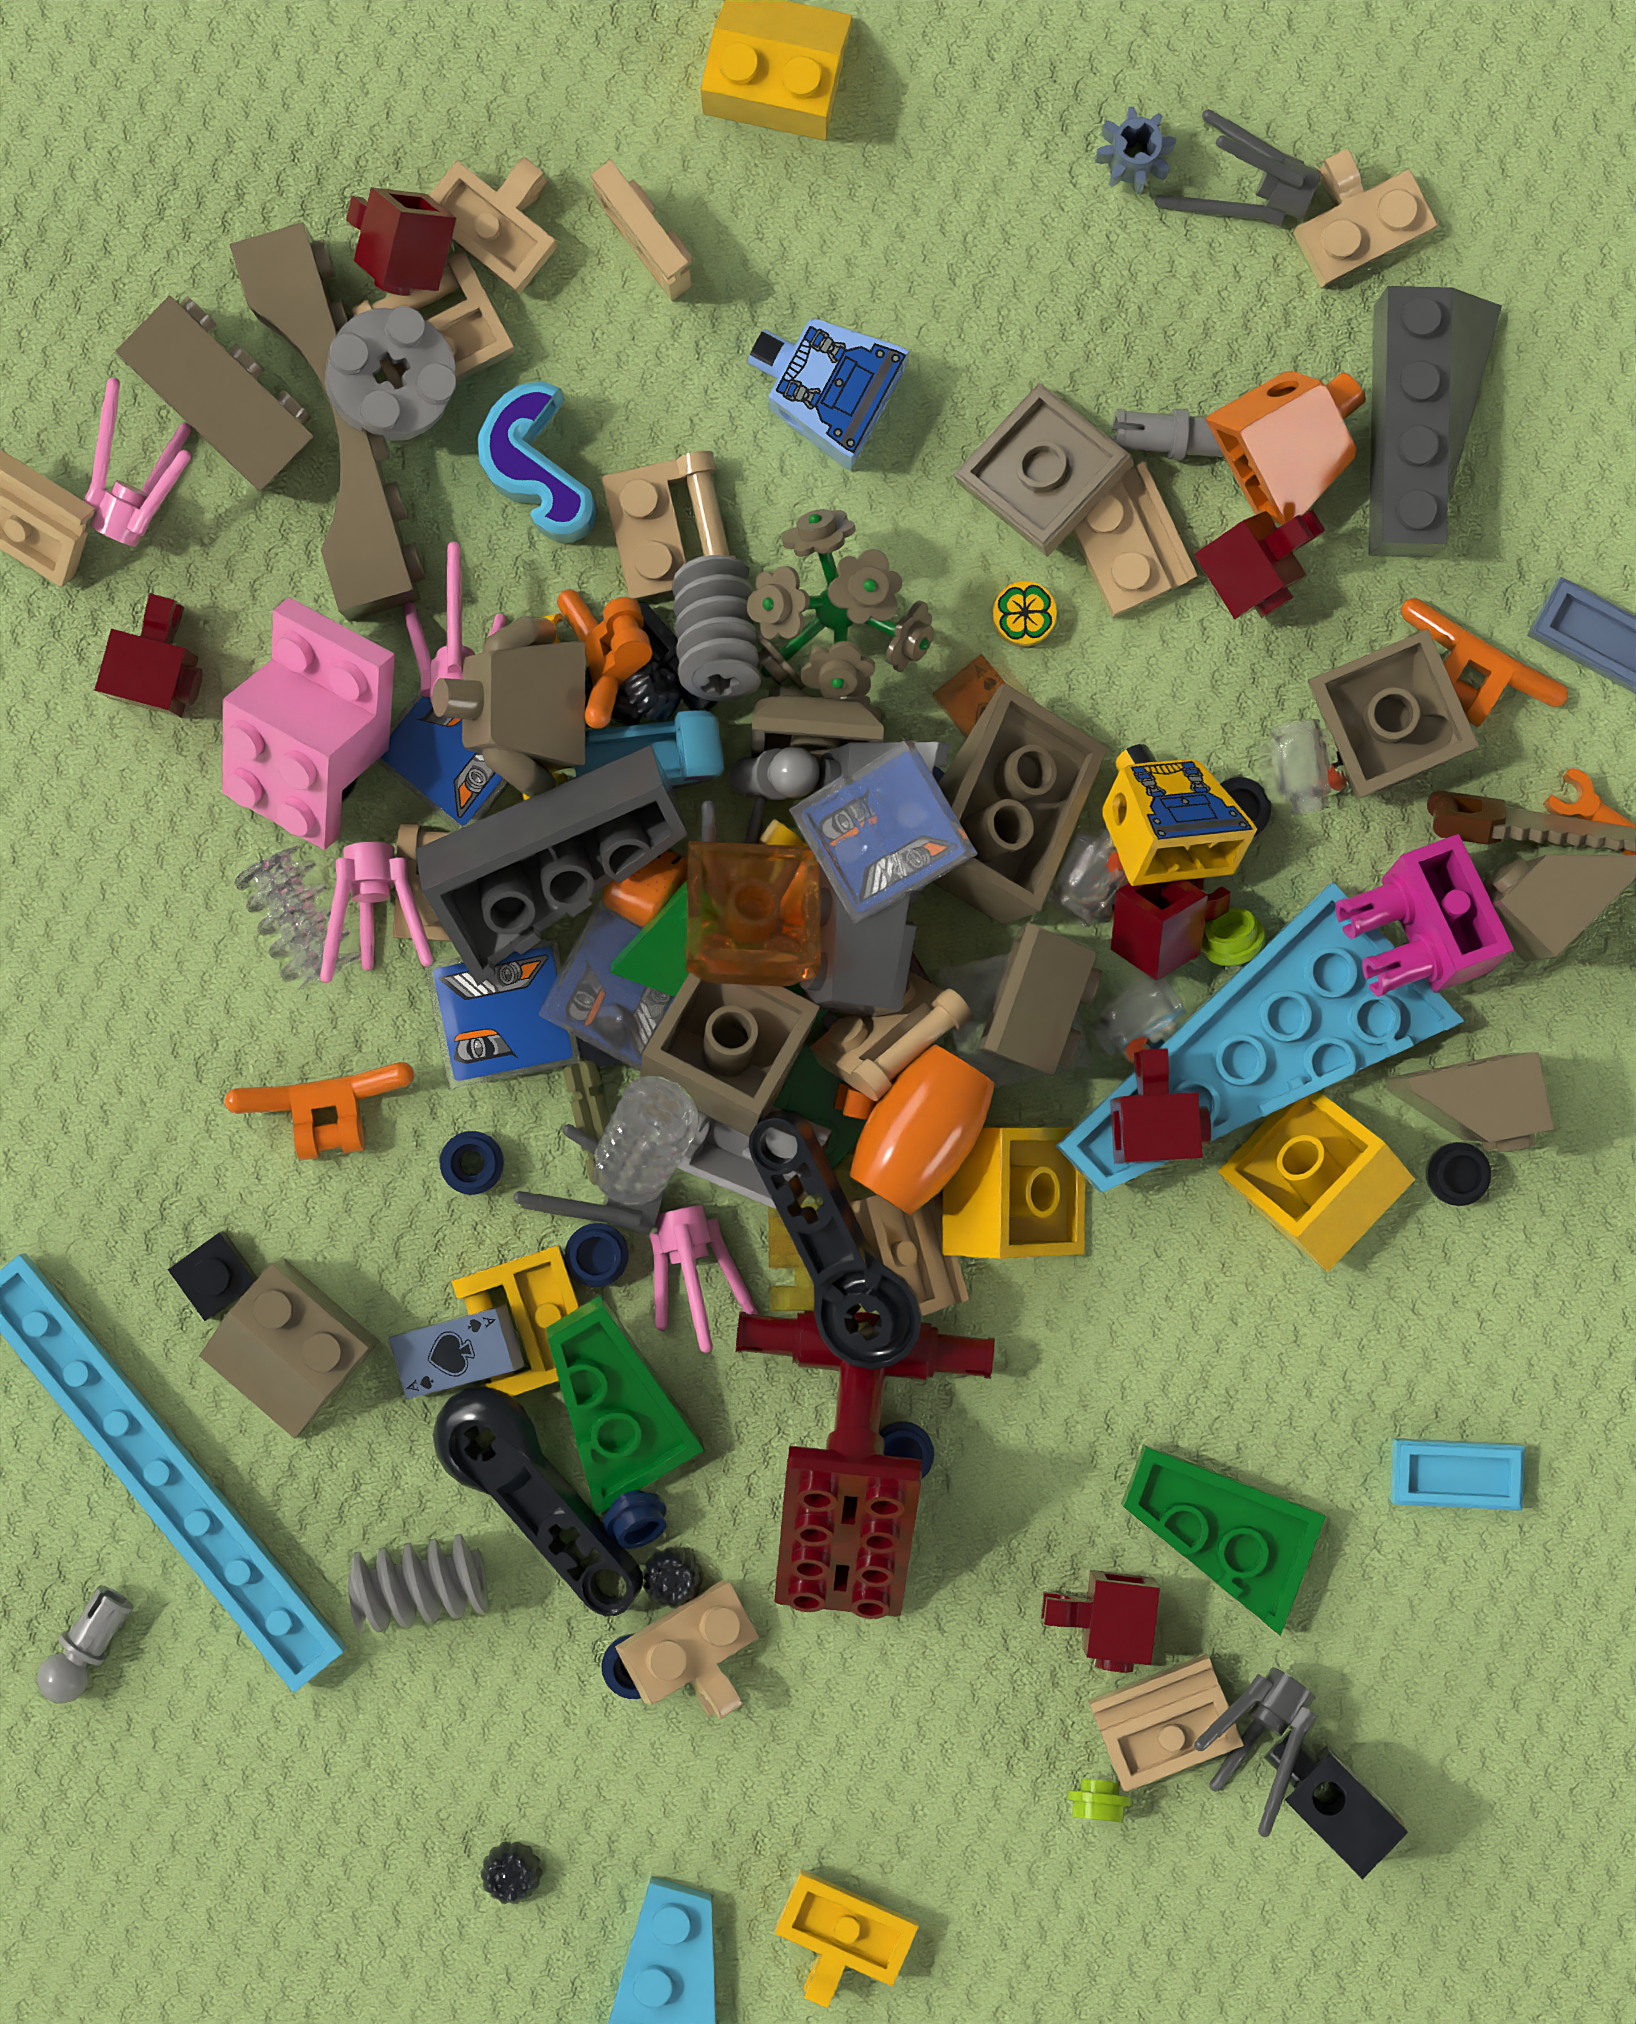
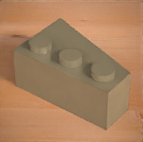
(216, 390)

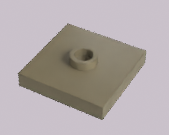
(1043, 469)

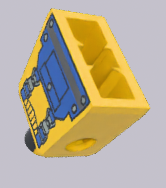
(1173, 820)

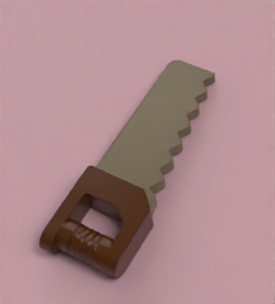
(1489, 821)

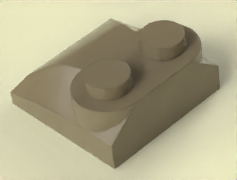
(1393, 714)
(813, 723)

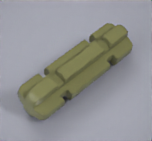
(589, 1106)

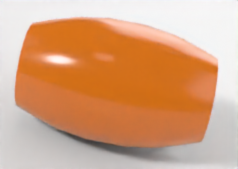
(922, 1129)

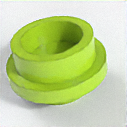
(1233, 938)
(1098, 1801)

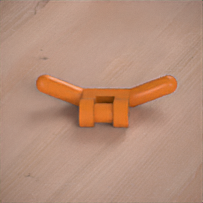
(612, 648)
(1493, 663)
(307, 1097)

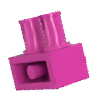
(1443, 913)

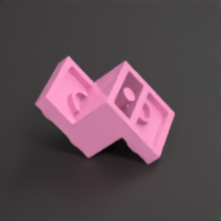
(307, 723)

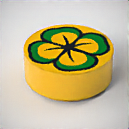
(1024, 613)

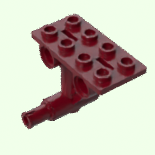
(849, 1504)

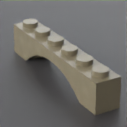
(364, 547)

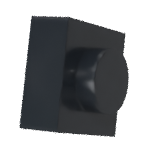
(213, 1275)

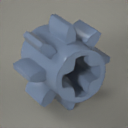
(1127, 135)

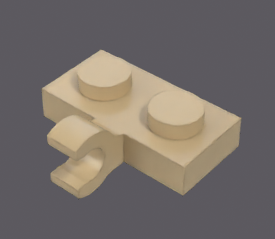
(1362, 223)
(493, 224)
(687, 1649)

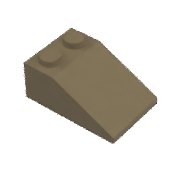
(1018, 800)

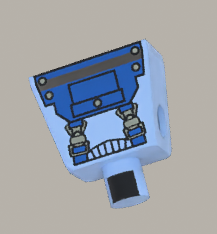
(830, 384)

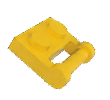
(539, 1295)

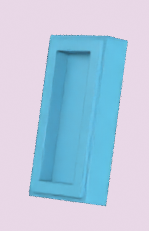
(1457, 1474)

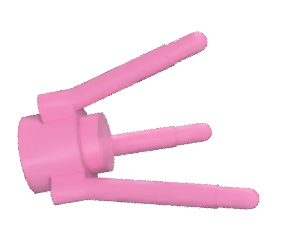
(126, 509)
(451, 657)
(370, 873)
(685, 1236)

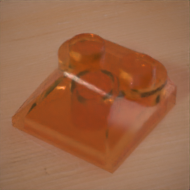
(752, 913)

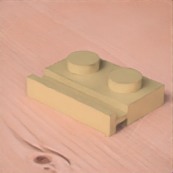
(632, 216)
(41, 521)
(1133, 544)
(913, 1249)
(1159, 1718)

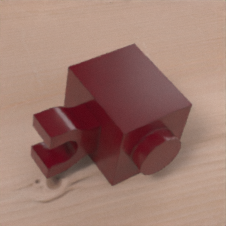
(401, 239)
(1256, 562)
(148, 667)
(1164, 923)
(1157, 1123)
(1115, 1618)

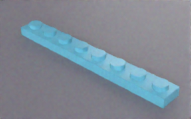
(163, 1476)

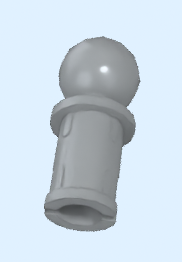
(776, 774)
(65, 1674)

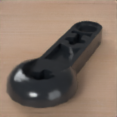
(837, 1253)
(531, 1491)

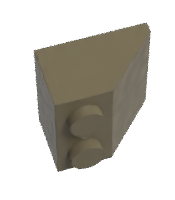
(1555, 898)
(1039, 1001)
(730, 1047)
(1483, 1099)
(287, 1346)

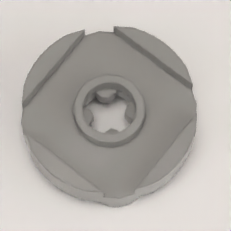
(403, 339)

